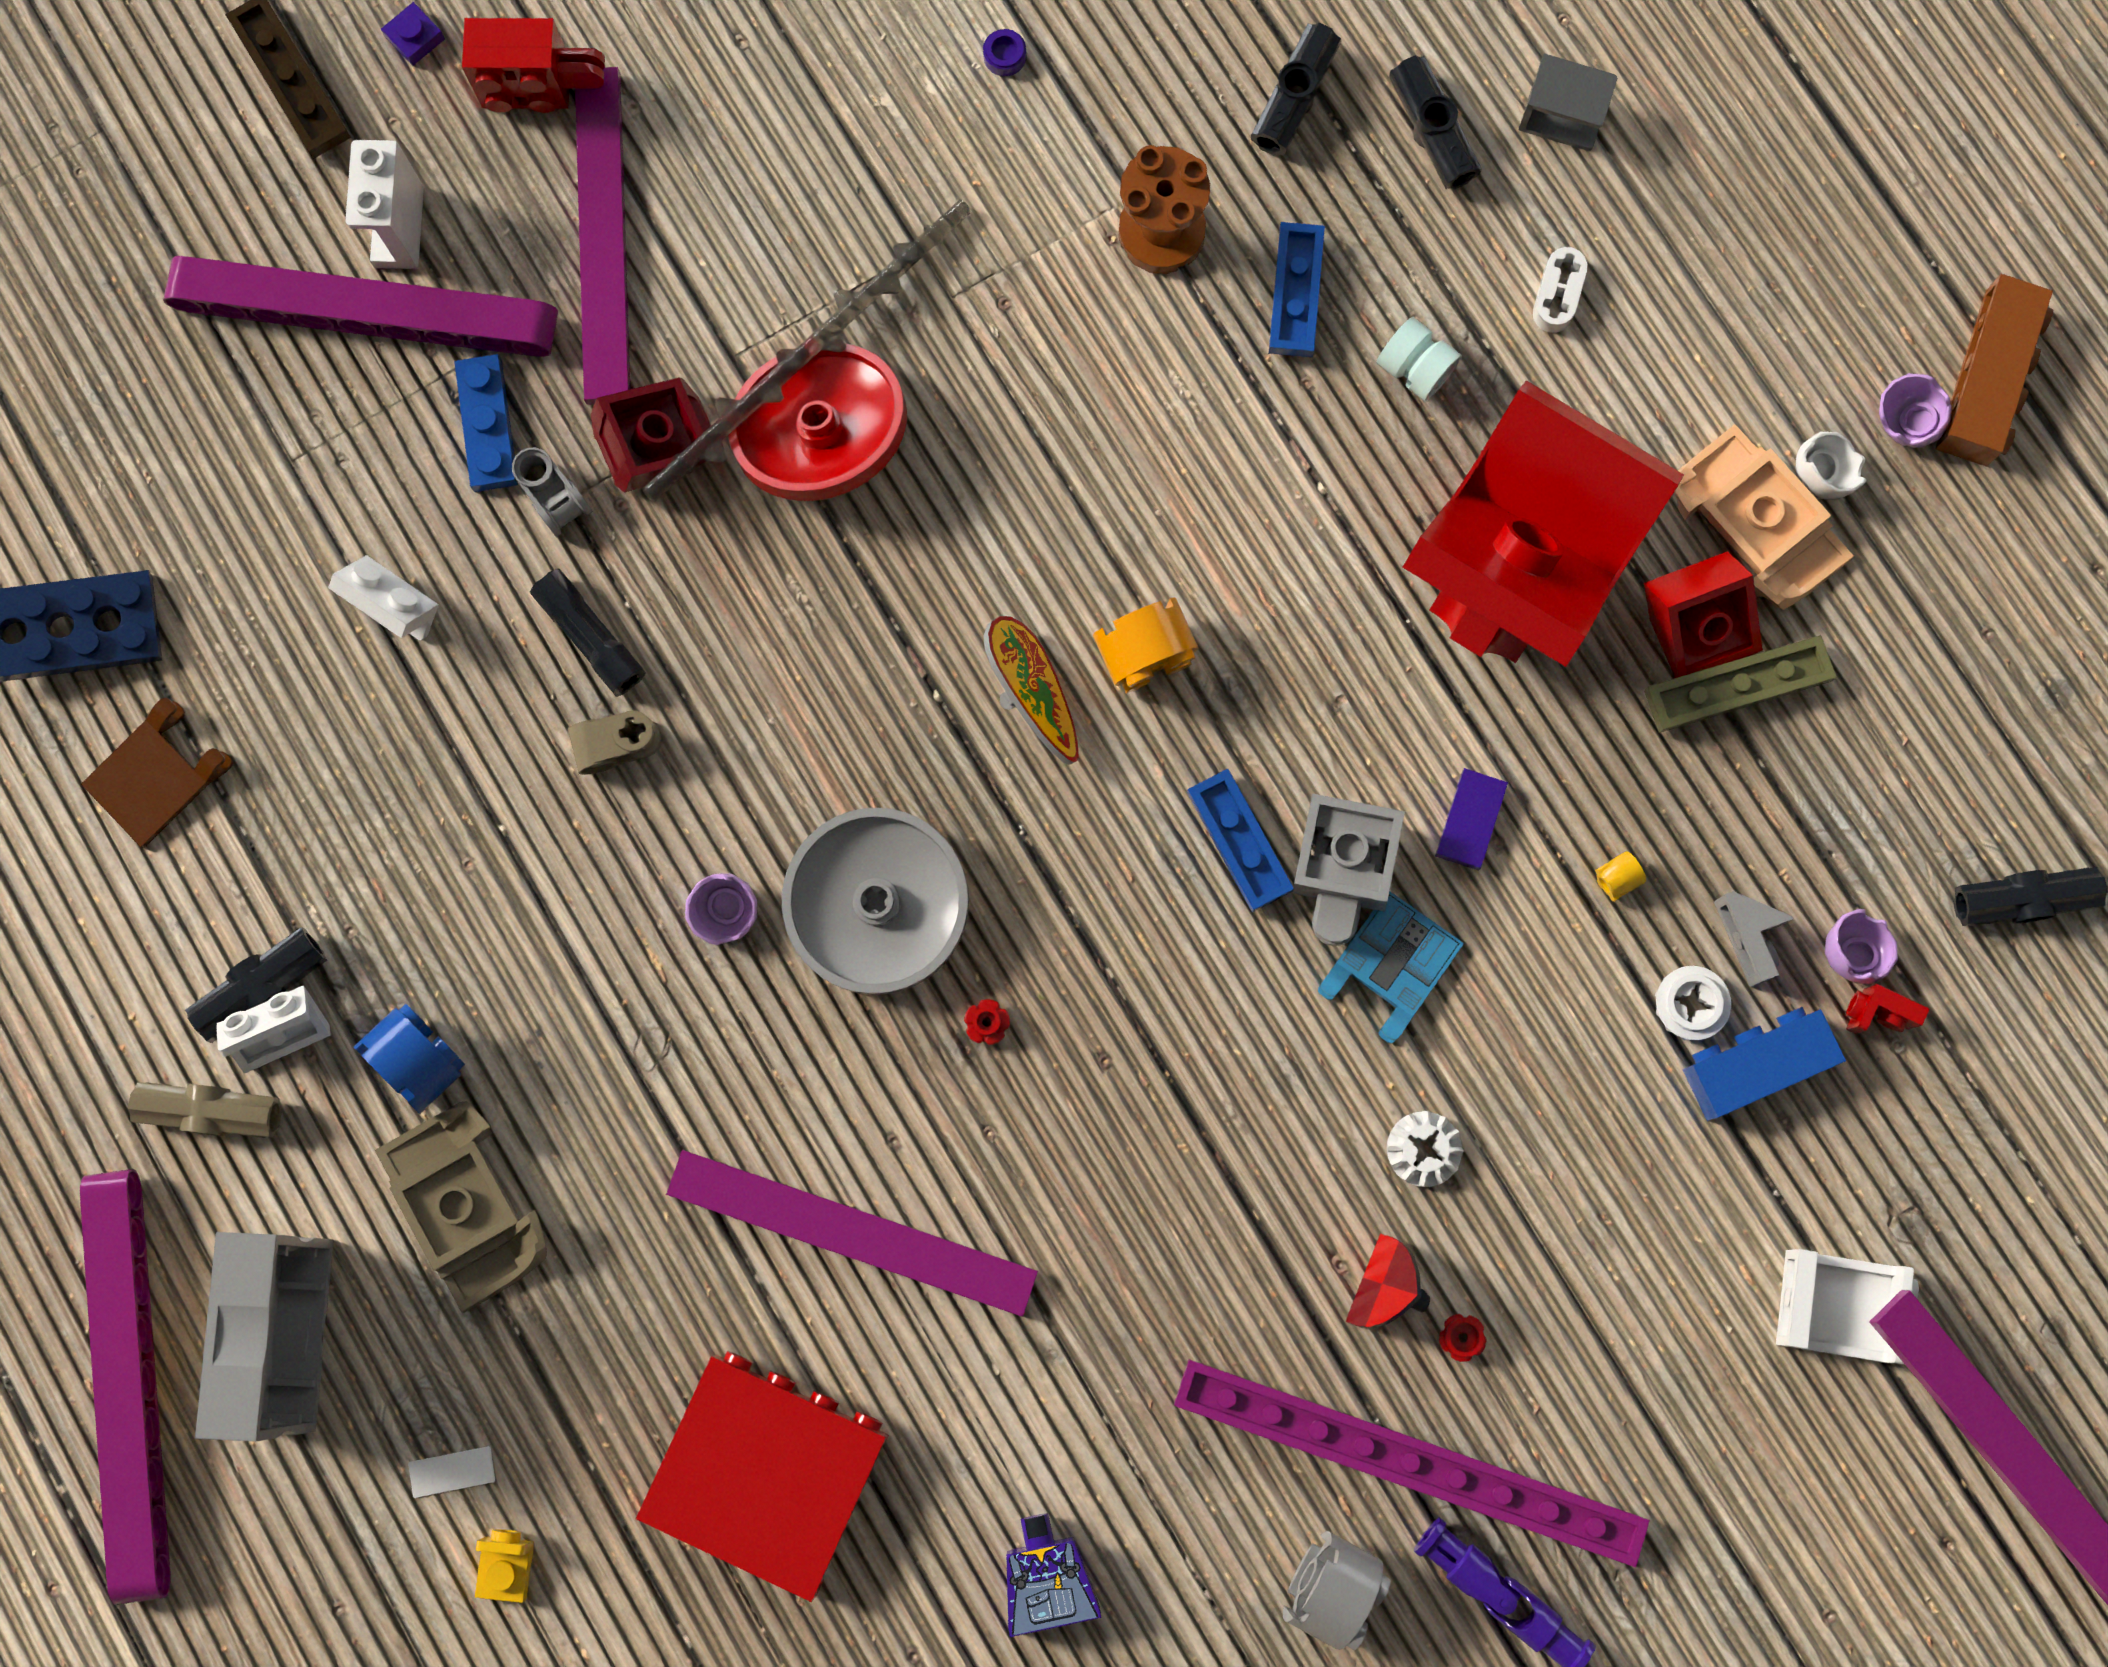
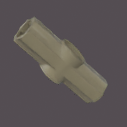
(205, 1109)

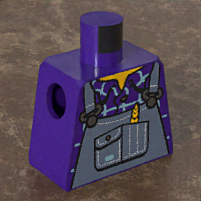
(1047, 1581)

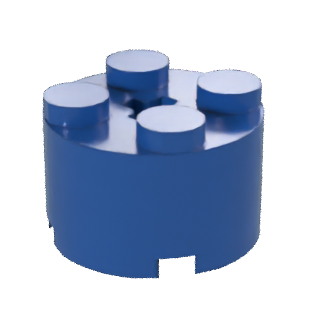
(408, 1059)

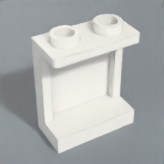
(388, 199)
(1833, 1299)

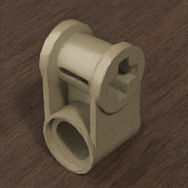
(606, 742)

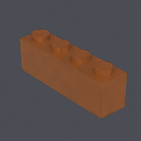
(1995, 370)

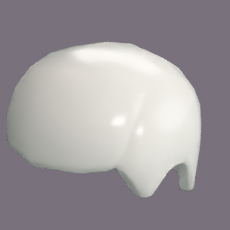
(1829, 466)

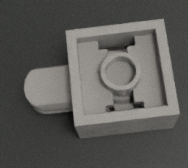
(1346, 863)

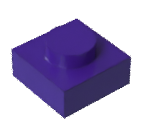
(413, 33)

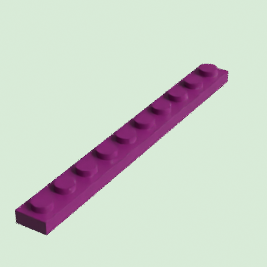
(1412, 1463)

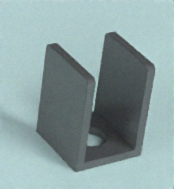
(1568, 102)

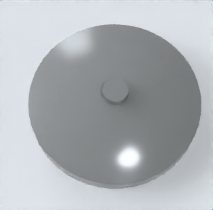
(875, 901)

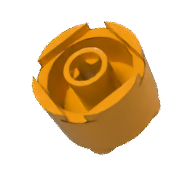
(1147, 643)

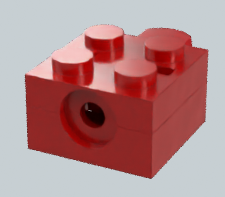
(525, 64)

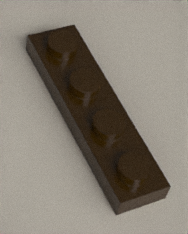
(288, 76)

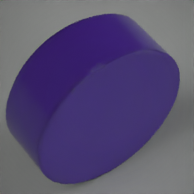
(1004, 52)

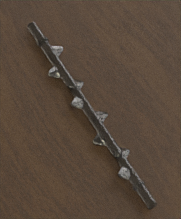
(790, 361)

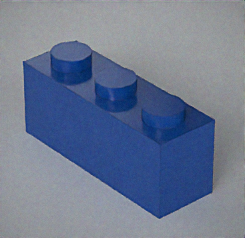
(1762, 1062)

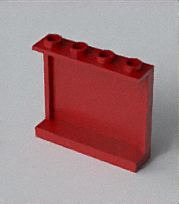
(763, 1475)

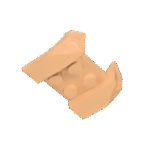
(1763, 516)

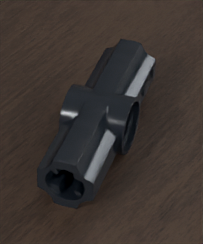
(1305, 69)
(1425, 100)
(2030, 896)
(256, 981)

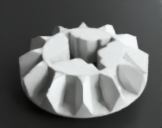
(1709, 990)
(1402, 1151)

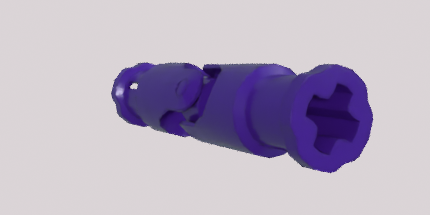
(1479, 1578)

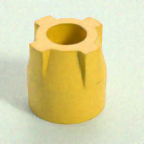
(1620, 875)

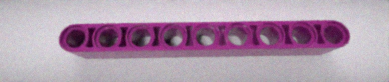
(361, 306)
(125, 1387)

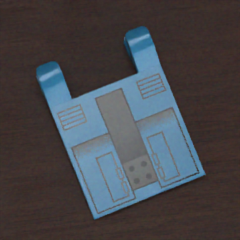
(1398, 958)

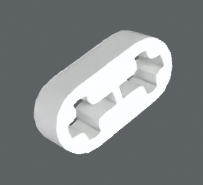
(1569, 292)

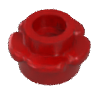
(999, 1022)
(1475, 1340)

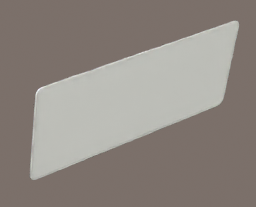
(451, 1472)

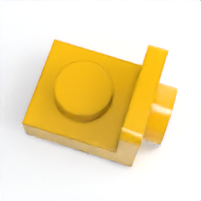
(504, 1566)

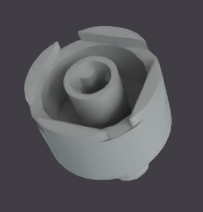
(1336, 1592)

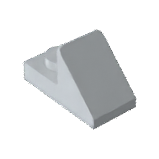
(1744, 924)

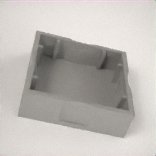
(264, 1336)

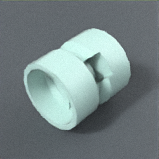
(1418, 359)

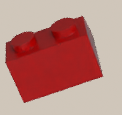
(1705, 614)

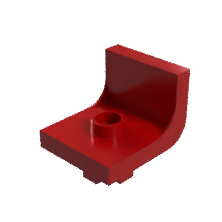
(1539, 530)

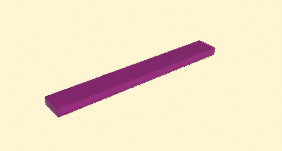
(602, 239)
(852, 1233)
(1997, 1435)

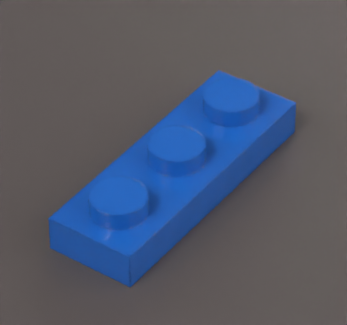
(1296, 289)
(485, 422)
(1240, 840)

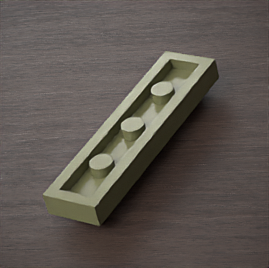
(1740, 684)

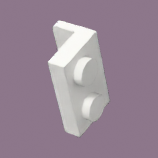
(385, 598)
(272, 1029)

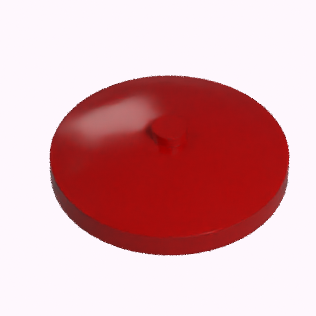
(828, 432)

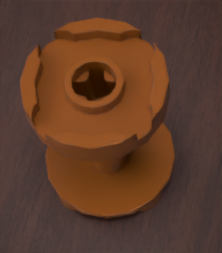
(1163, 208)

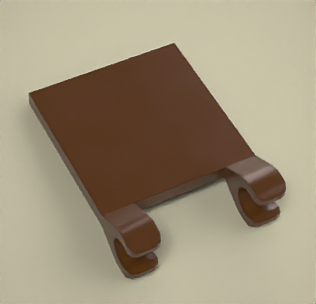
(148, 778)

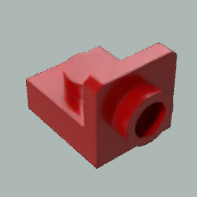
(1892, 1010)

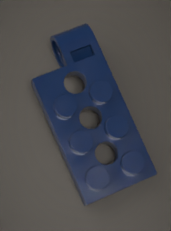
(86, 647)

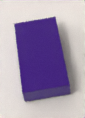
(1471, 819)

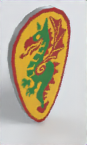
(1031, 685)

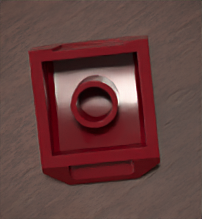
(646, 428)

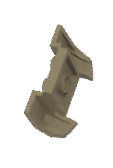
(461, 1207)

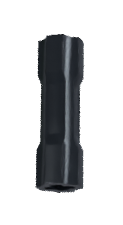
(569, 610)

